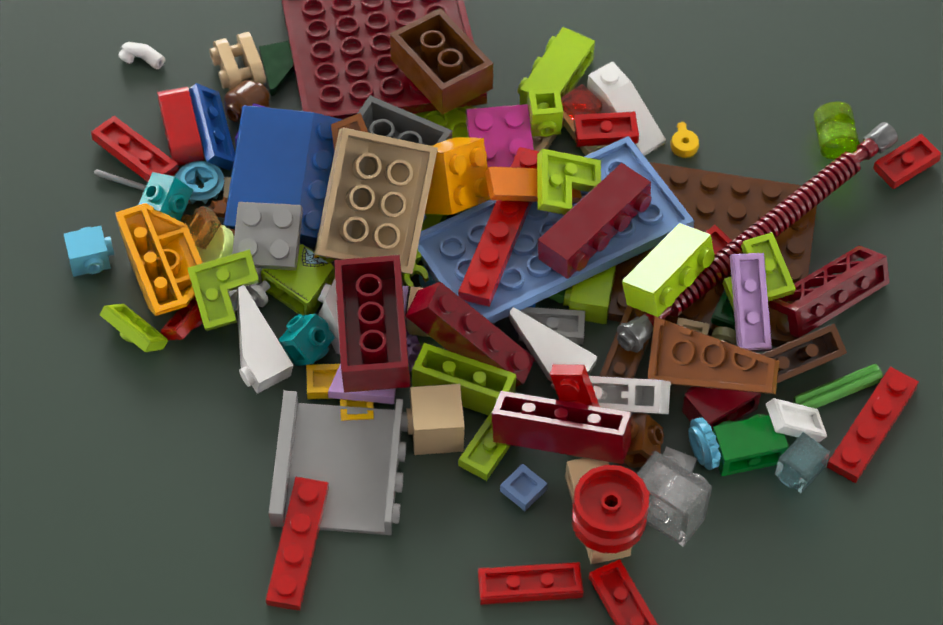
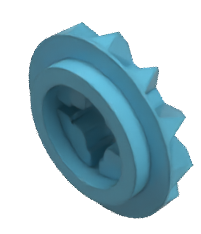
(209, 175)
(704, 443)

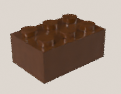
(441, 61)

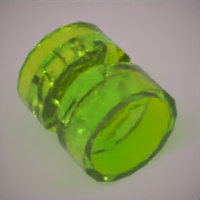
(835, 129)

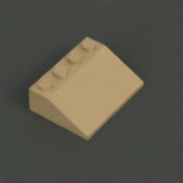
(375, 198)

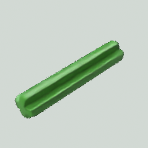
(840, 387)

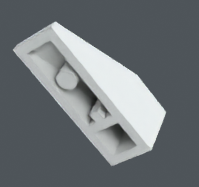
(619, 95)
(549, 346)
(261, 354)
(632, 394)

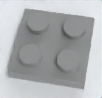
(270, 233)

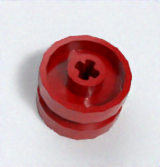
(610, 509)

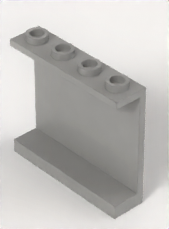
(351, 455)

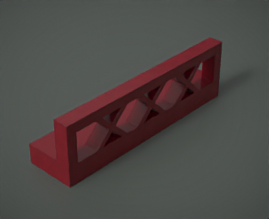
(835, 291)

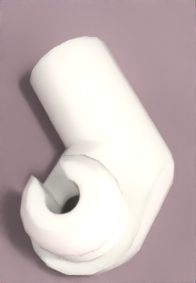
(142, 51)

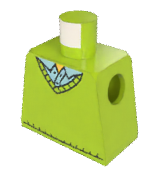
(301, 287)

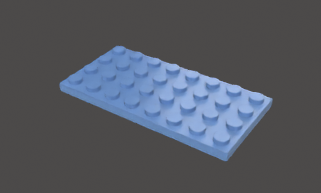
(527, 280)

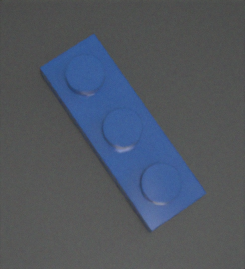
(212, 126)

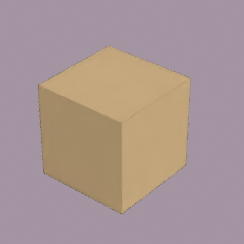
(436, 419)

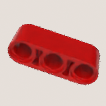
(180, 126)

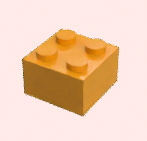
(458, 176)

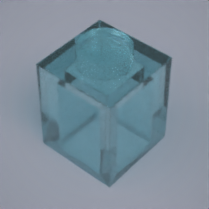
(801, 463)

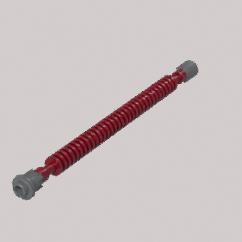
(781, 217)

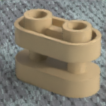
(224, 55)

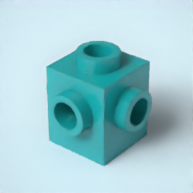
(167, 195)
(306, 339)

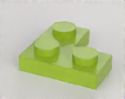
(560, 174)
(777, 275)
(214, 281)

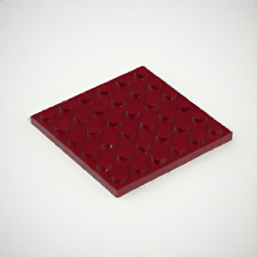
(345, 52)

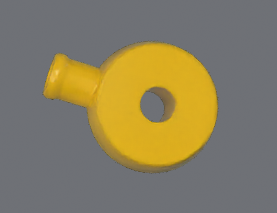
(684, 142)

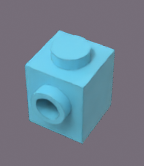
(88, 250)

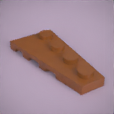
(707, 362)

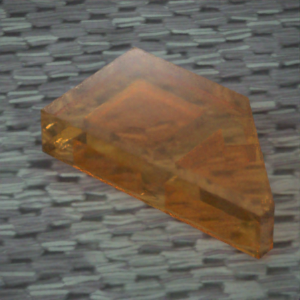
(202, 225)

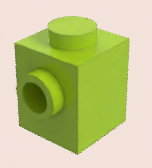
(545, 111)

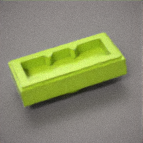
(133, 327)

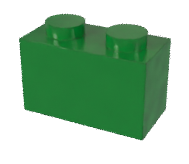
(748, 444)

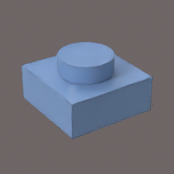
(523, 487)

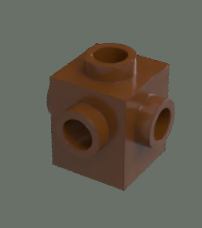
(645, 439)

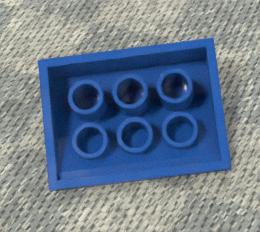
(283, 160)

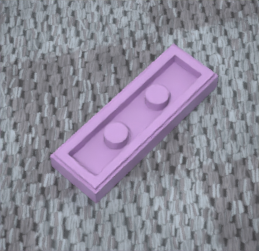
(750, 301)

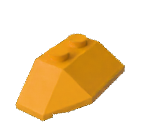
(159, 255)

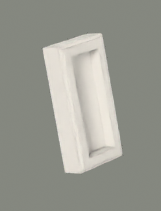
(795, 419)

